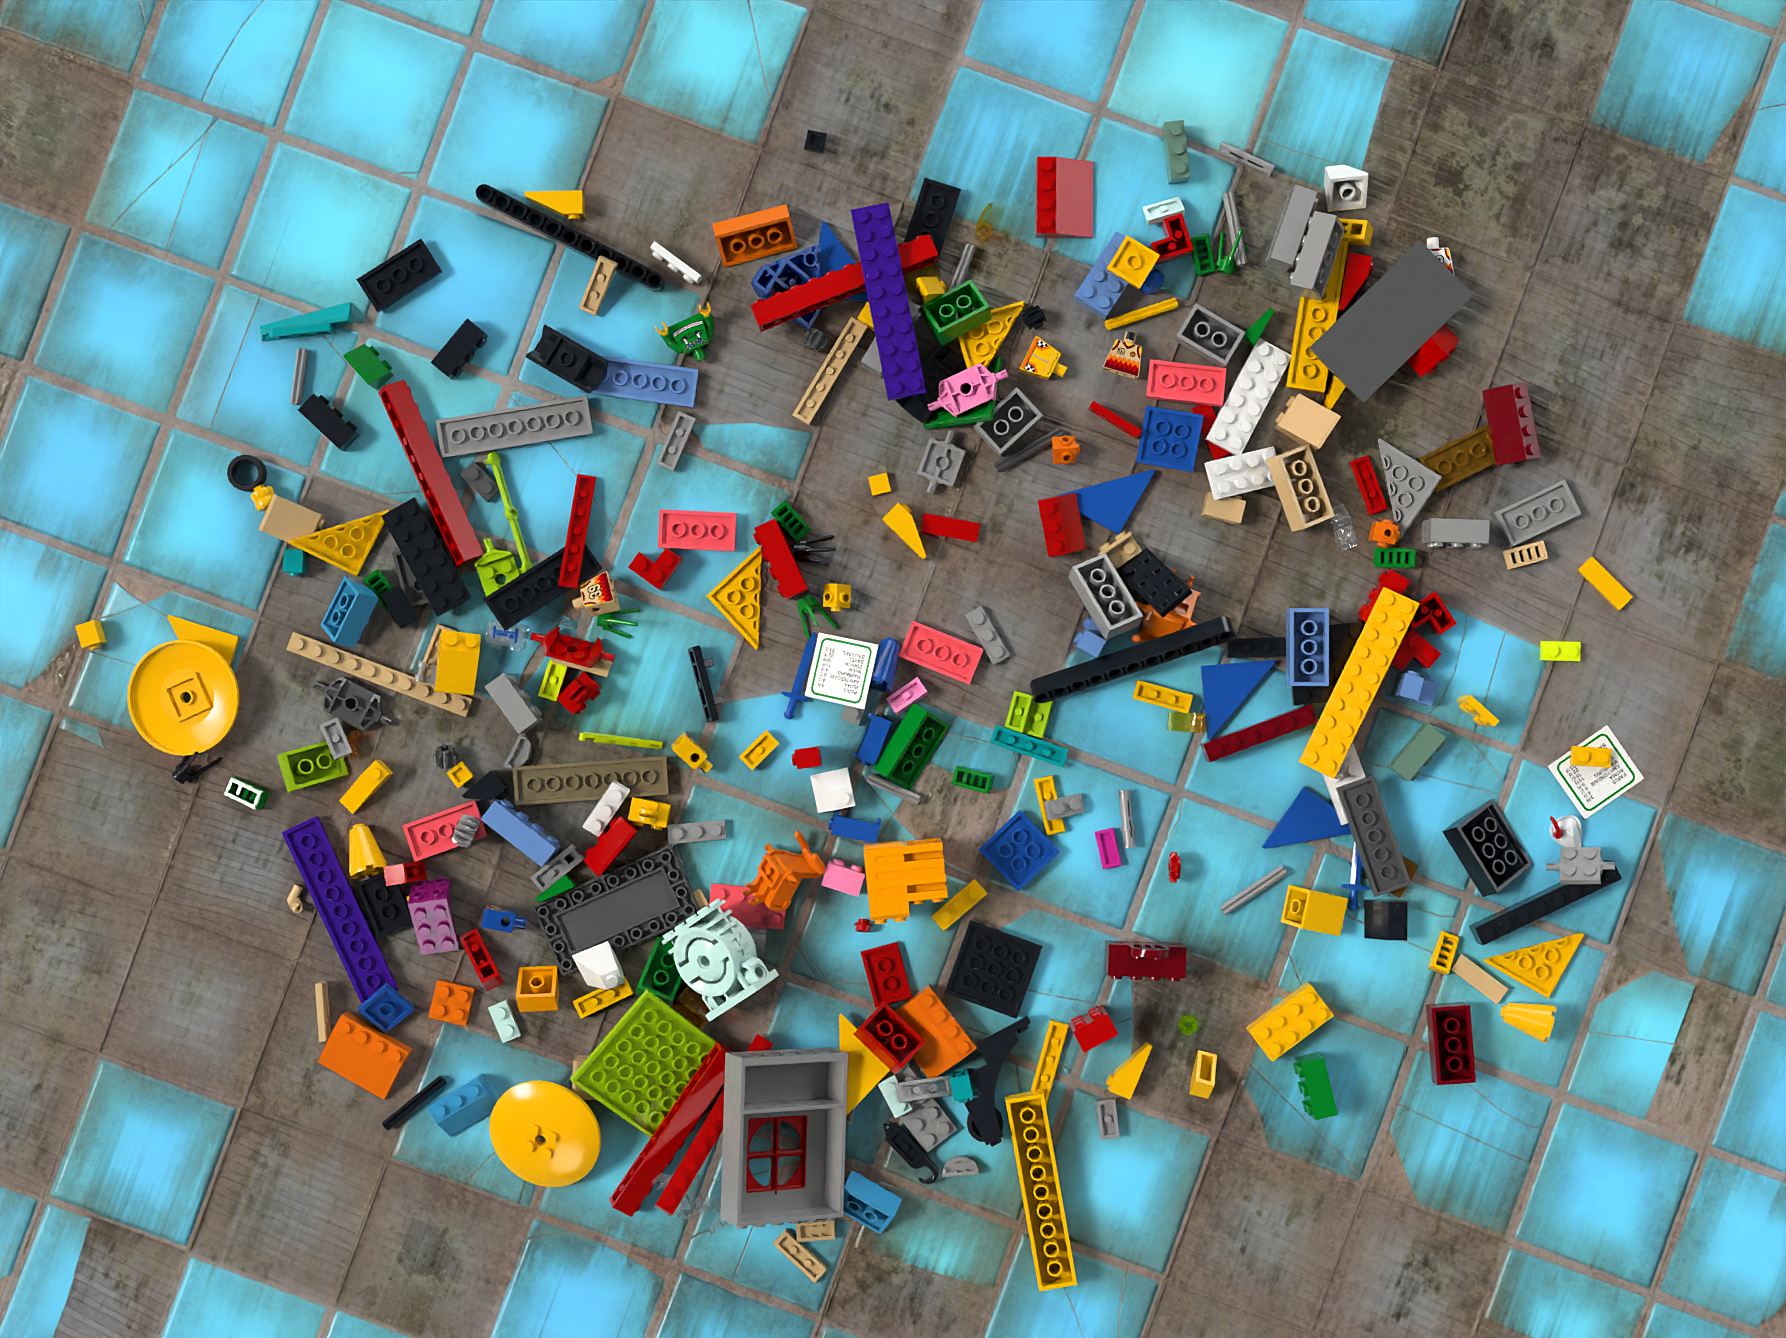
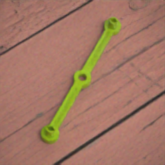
(510, 511)

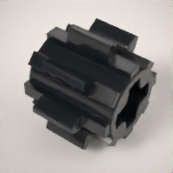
(1033, 317)

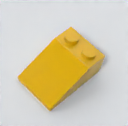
(457, 662)

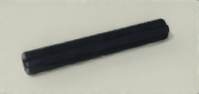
(414, 1102)

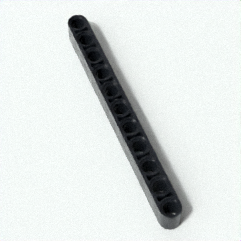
(562, 233)
(1132, 659)

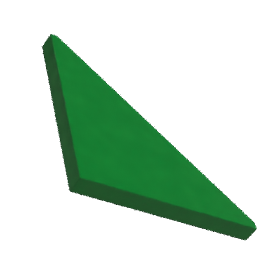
(980, 413)

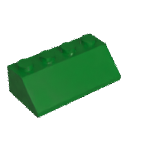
(911, 746)

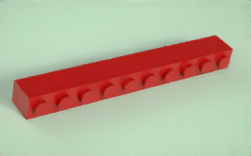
(834, 286)
(430, 472)
(671, 1132)
(699, 1147)

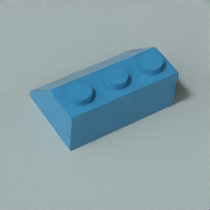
(349, 612)
(463, 1106)
(869, 1202)

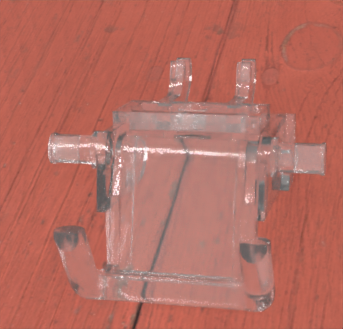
(694, 1202)

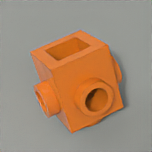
(1065, 449)
(1377, 533)

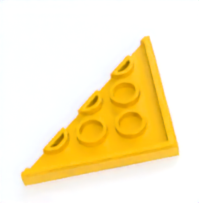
(985, 340)
(344, 544)
(740, 596)
(218, 640)
(1538, 964)
(863, 1066)

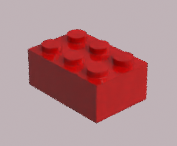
(1093, 1028)
(889, 1038)

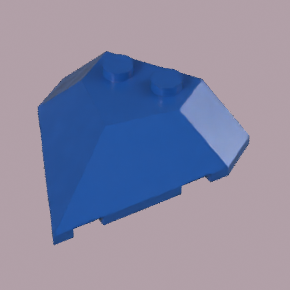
(787, 272)

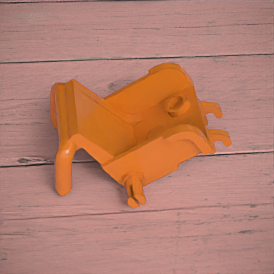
(1178, 619)
(782, 873)

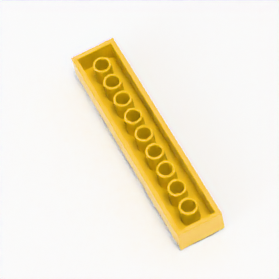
(1359, 682)
(1040, 1190)

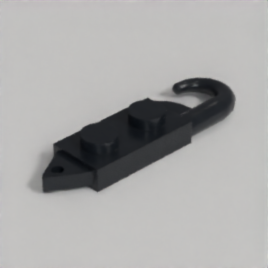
(910, 1151)

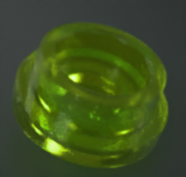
(1192, 1028)

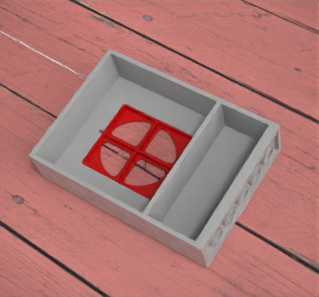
(810, 1094)

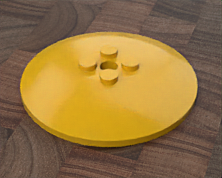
(158, 701)
(559, 1117)

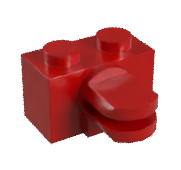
(579, 693)

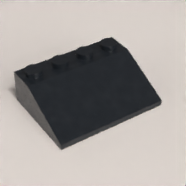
(1487, 848)

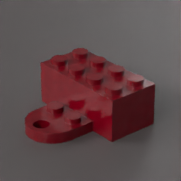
(1145, 960)

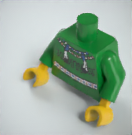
(690, 334)

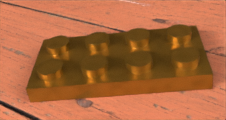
(1461, 457)

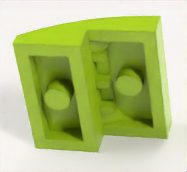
(1027, 715)

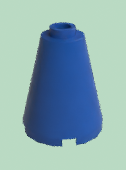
(885, 665)

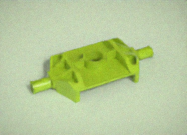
(495, 563)

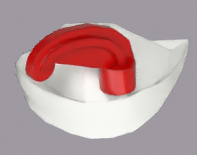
(1566, 831)

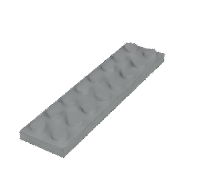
(514, 427)

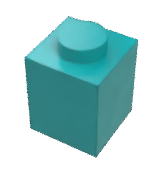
(295, 562)

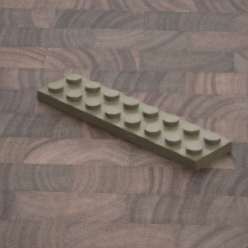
(589, 780)

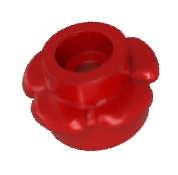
(863, 926)

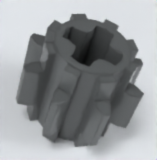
(815, 340)
(445, 756)

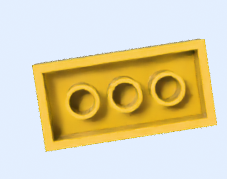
(1289, 1021)

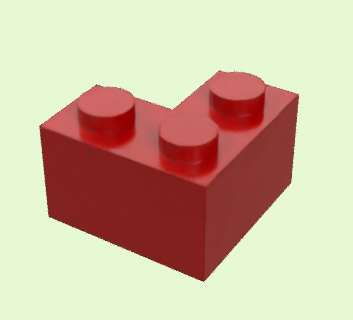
(1176, 241)
(1435, 349)
(659, 572)
(1434, 613)
(1414, 648)

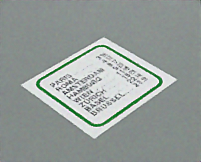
(841, 670)
(1595, 787)

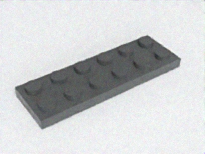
(1373, 835)

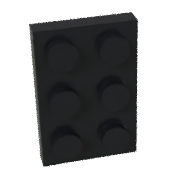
(384, 904)

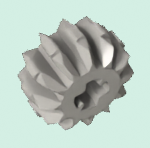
(466, 830)

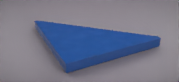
(835, 257)
(1112, 500)
(1226, 688)
(1306, 820)

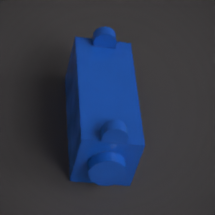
(873, 740)
(854, 828)

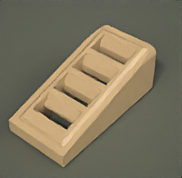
(1540, 548)

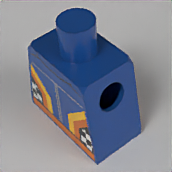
(493, 919)

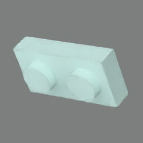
(1157, 212)
(504, 1021)
(888, 1090)

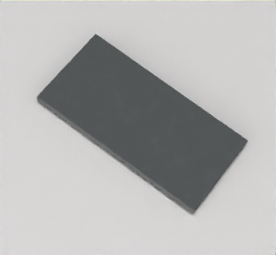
(1391, 321)
(618, 907)

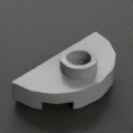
(520, 752)
(960, 1166)

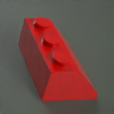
(1061, 524)
(610, 845)

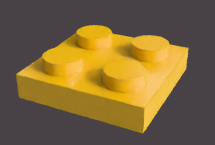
(1133, 262)
(1479, 712)

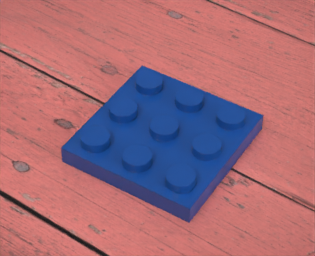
(1169, 439)
(1018, 850)

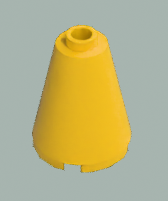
(364, 853)
(1531, 1019)

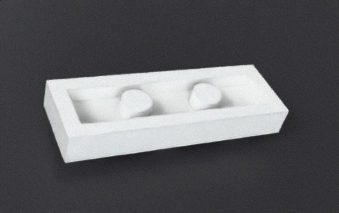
(675, 264)
(606, 808)

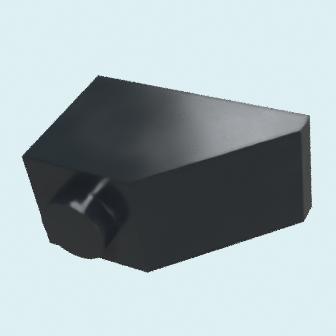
(488, 788)

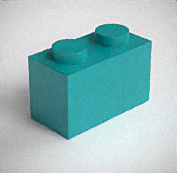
(960, 1085)

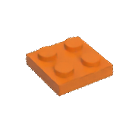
(451, 1002)

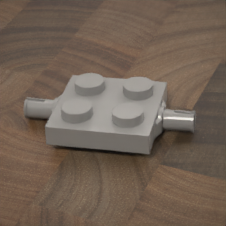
(941, 462)
(1580, 865)

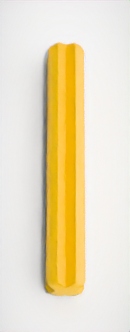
(1141, 314)

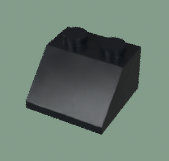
(1385, 919)

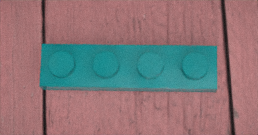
(1029, 746)

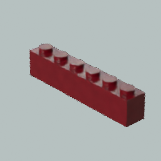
(1259, 732)

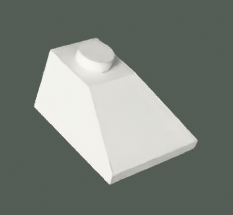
(1345, 188)
(833, 790)
(600, 966)

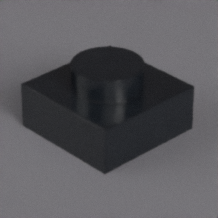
(815, 141)

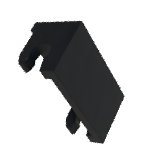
(399, 606)

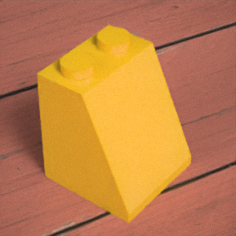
(1314, 910)

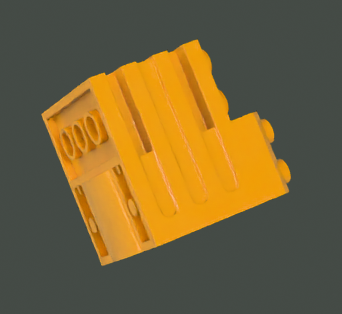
(902, 874)

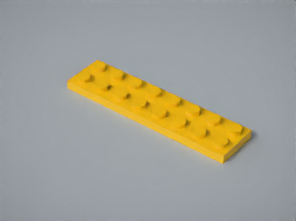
(1312, 321)

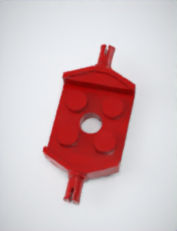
(560, 646)

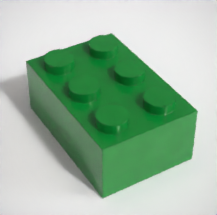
(956, 312)
(1315, 1086)

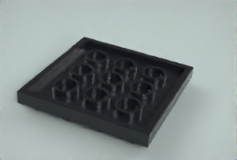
(1341, 644)
(993, 969)

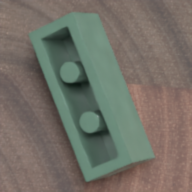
(1176, 152)
(1417, 752)

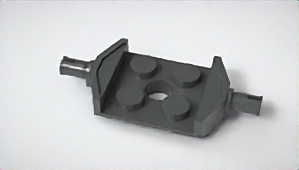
(368, 704)

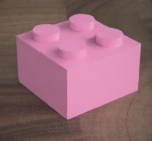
(843, 877)

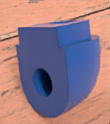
(1153, 282)

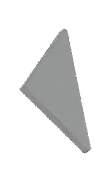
(1407, 483)

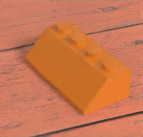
(755, 235)

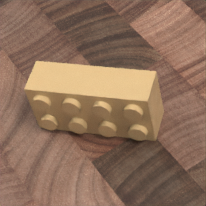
(1300, 487)

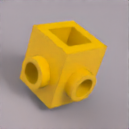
(837, 596)

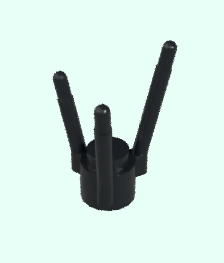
(802, 550)
(183, 771)

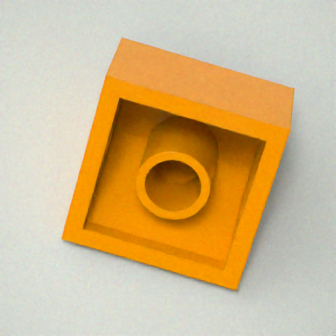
(537, 989)

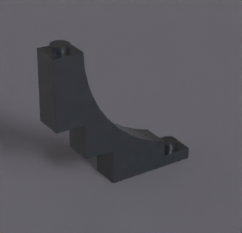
(994, 1051)

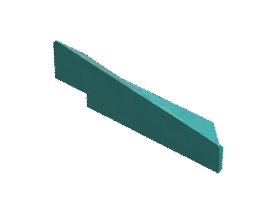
(309, 324)

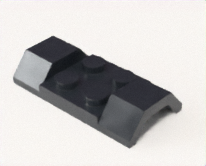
(569, 360)
(939, 366)

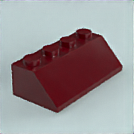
(1511, 424)

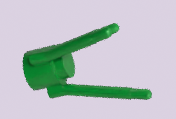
(1227, 264)
(807, 605)
(607, 620)

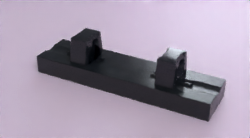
(699, 668)

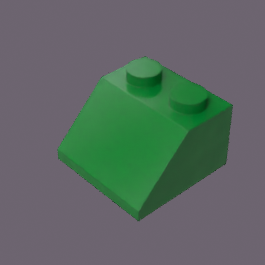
(369, 366)

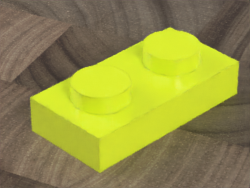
(1560, 651)
(553, 681)

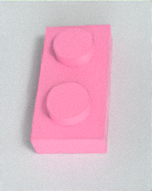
(906, 696)

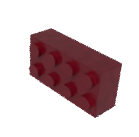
(1451, 1043)

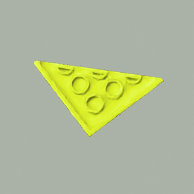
(620, 740)

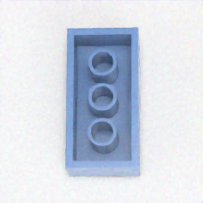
(1101, 287)
(1307, 647)
(521, 832)

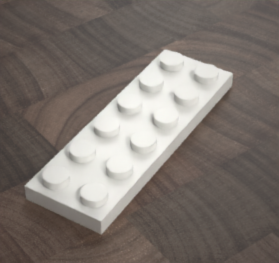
(1248, 397)

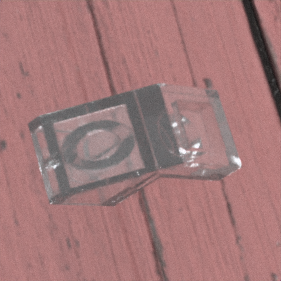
(1343, 528)

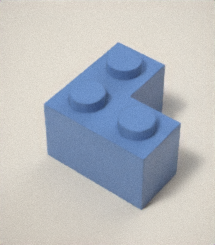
(1090, 639)
(1414, 688)

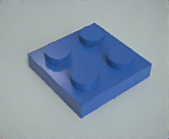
(386, 1008)

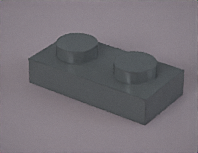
(480, 481)

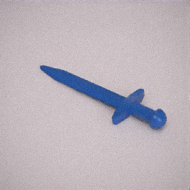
(800, 678)
(1354, 884)

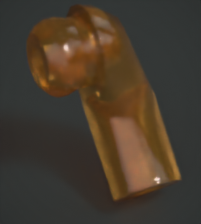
(354, 739)

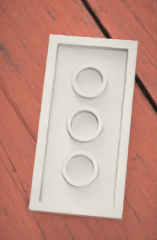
(1240, 473)
(1350, 771)

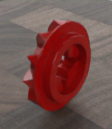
(1174, 867)

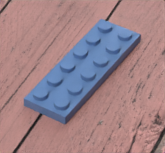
(649, 382)

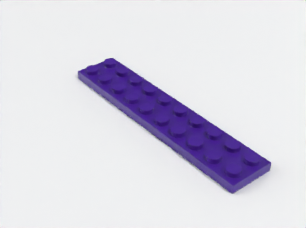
(888, 301)
(339, 908)

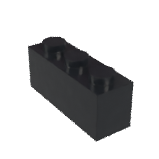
(460, 349)
(329, 421)

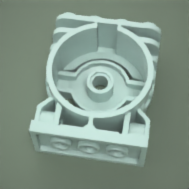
(706, 961)

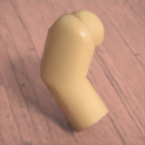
(294, 900)

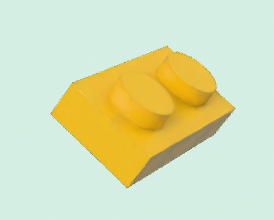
(759, 749)
(1590, 756)

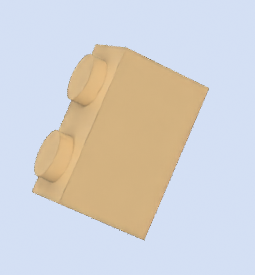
(1224, 509)

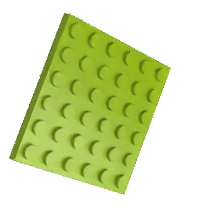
(644, 1063)

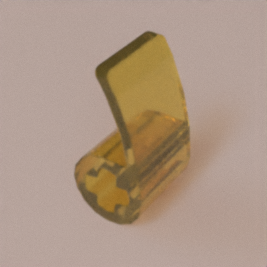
(983, 224)
(910, 278)
(1186, 722)

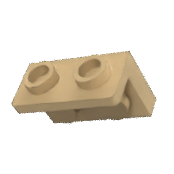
(1121, 550)

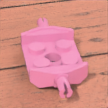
(982, 384)

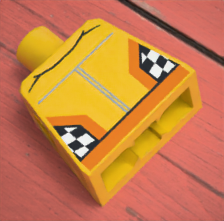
(1042, 361)
(685, 747)

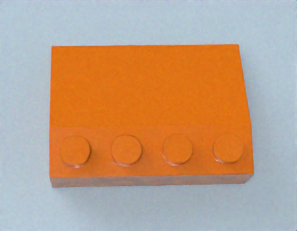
(944, 1036)
(364, 1055)

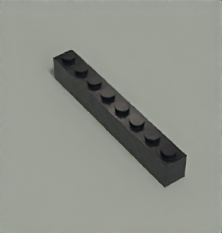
(1536, 907)

